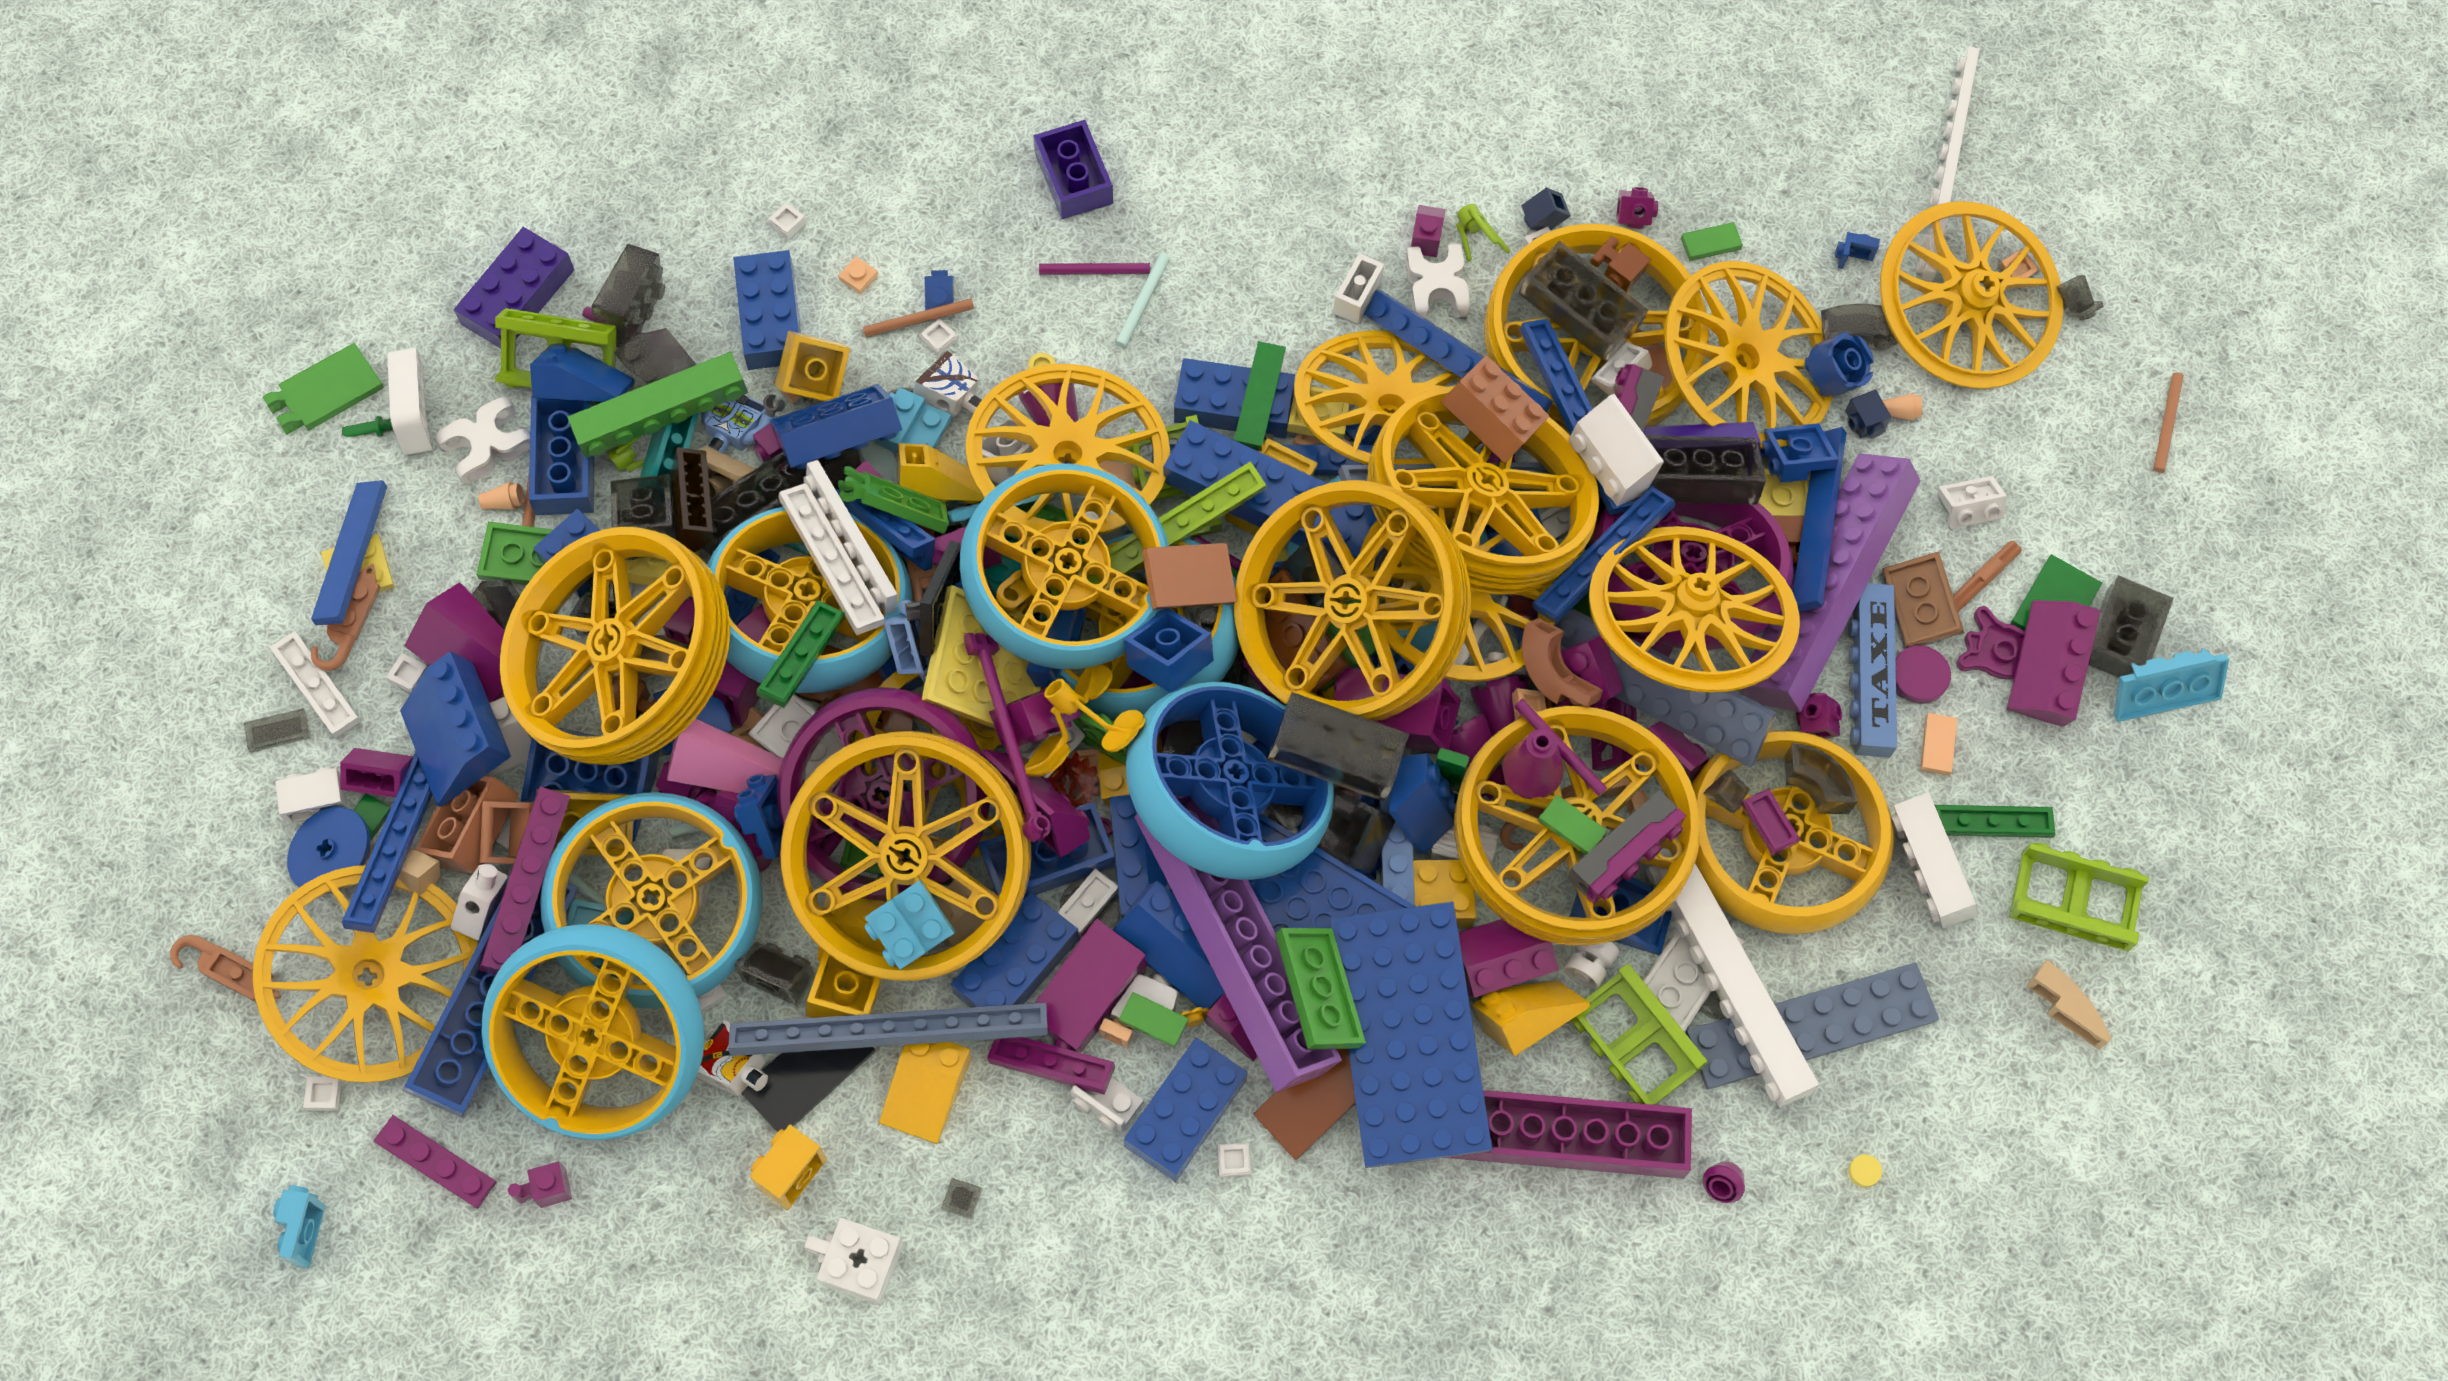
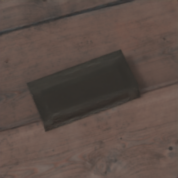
(277, 730)

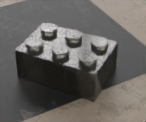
(630, 292)
(643, 504)
(2128, 626)

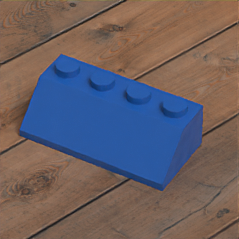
(1171, 949)

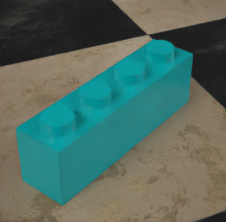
(664, 444)

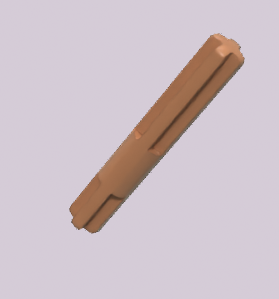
(1986, 574)

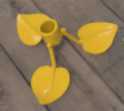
(1066, 700)

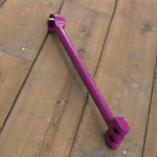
(985, 646)

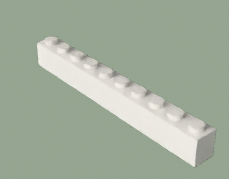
(1739, 989)

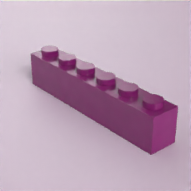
(525, 879)

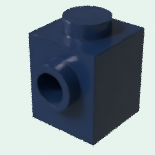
(1545, 210)
(1868, 415)

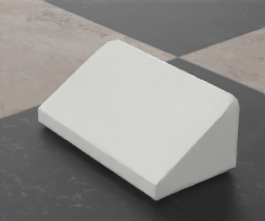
(1626, 354)

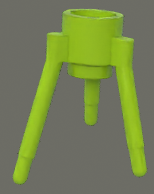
(1474, 221)
(623, 457)

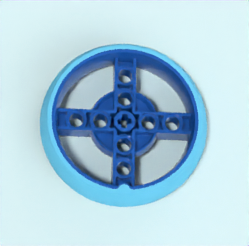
(1225, 781)

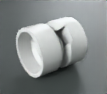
(1589, 963)

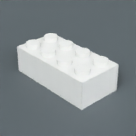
(1935, 859)

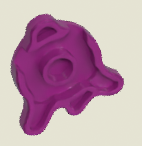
(1993, 648)

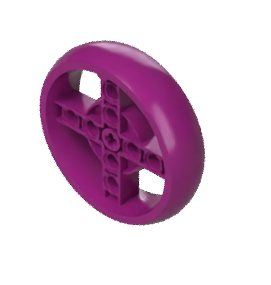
(1743, 522)
(848, 716)

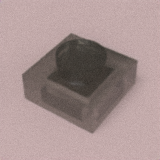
(961, 1198)

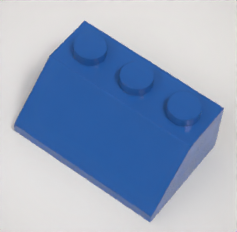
(1422, 801)

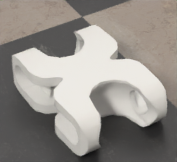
(1438, 281)
(484, 439)

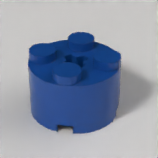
(1840, 364)

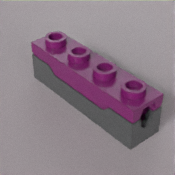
(1638, 391)
(1627, 847)

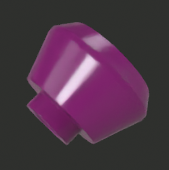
(1724, 1182)

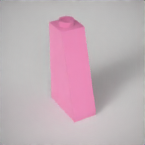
(718, 759)

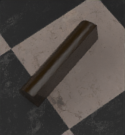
(691, 498)

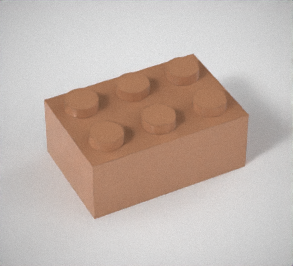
(1495, 408)
(455, 828)

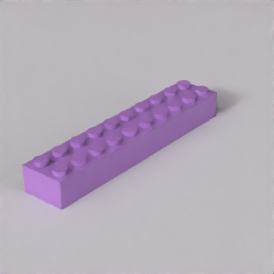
(1864, 522)
(1246, 962)

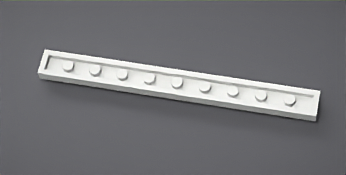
(1950, 151)

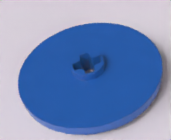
(327, 829)

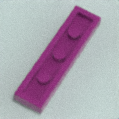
(1052, 1063)
(435, 1161)

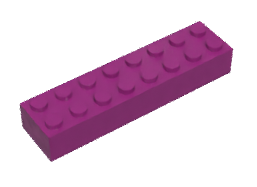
(1587, 1134)

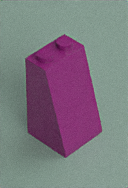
(463, 626)
(736, 684)
(1427, 722)
(1090, 986)

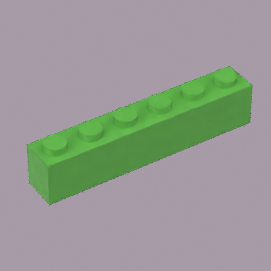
(657, 405)

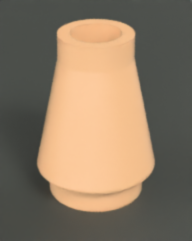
(1905, 406)
(505, 497)

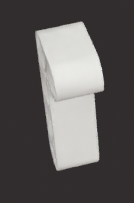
(408, 401)

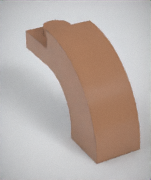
(1547, 669)

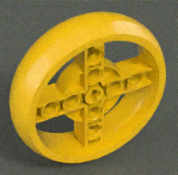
(1866, 865)

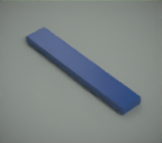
(349, 553)
(1576, 580)

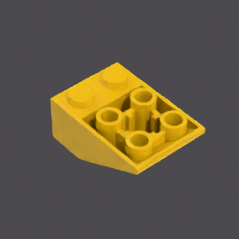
(935, 474)

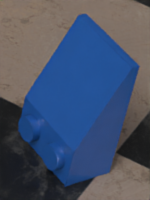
(575, 375)
(1628, 894)

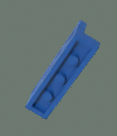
(901, 533)

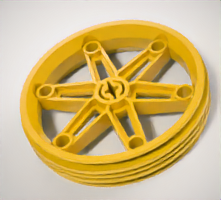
(1583, 240)
(1487, 492)
(1301, 512)
(614, 646)
(889, 859)
(1504, 900)

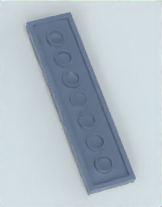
(1716, 718)
(1825, 1021)

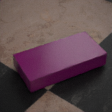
(1770, 821)

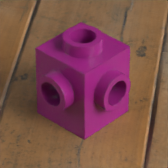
(1629, 201)
(1820, 716)

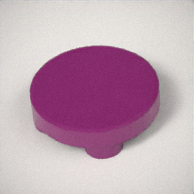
(1921, 674)

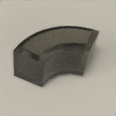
(1861, 320)
(1821, 778)

